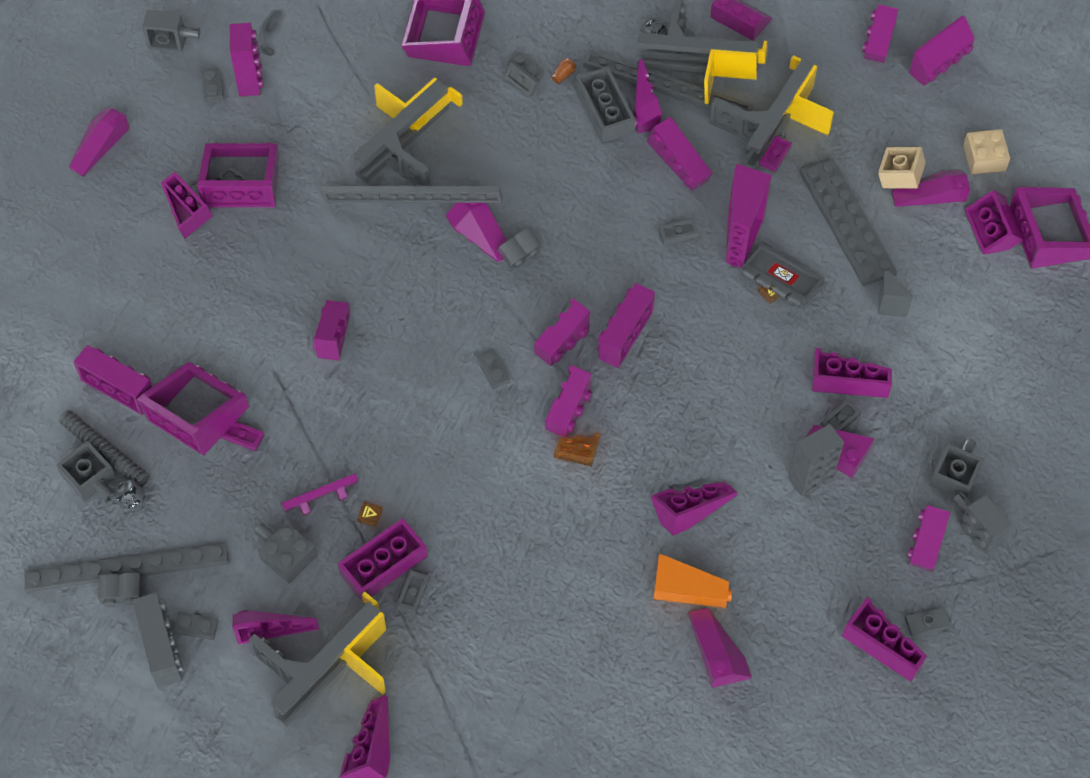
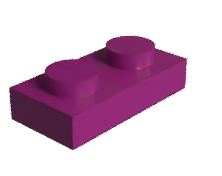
(775, 154)
(244, 436)

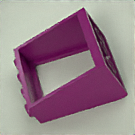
(458, 51)
(239, 192)
(745, 212)
(1048, 253)
(206, 431)

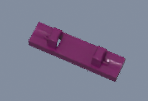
(303, 500)

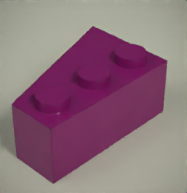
(880, 33)
(185, 205)
(331, 330)
(564, 334)
(570, 402)
(853, 451)
(928, 538)

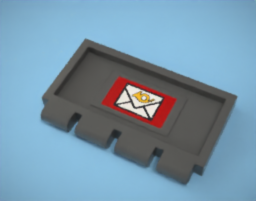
(783, 275)

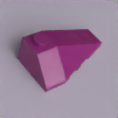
(646, 105)
(99, 139)
(935, 189)
(479, 226)
(687, 507)
(269, 625)
(719, 653)
(372, 746)

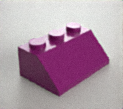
(740, 17)
(993, 223)

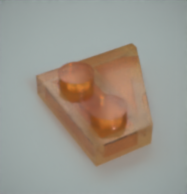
(578, 449)

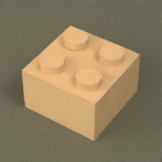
(986, 151)
(902, 167)

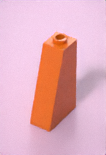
(689, 585)

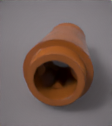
(563, 70)

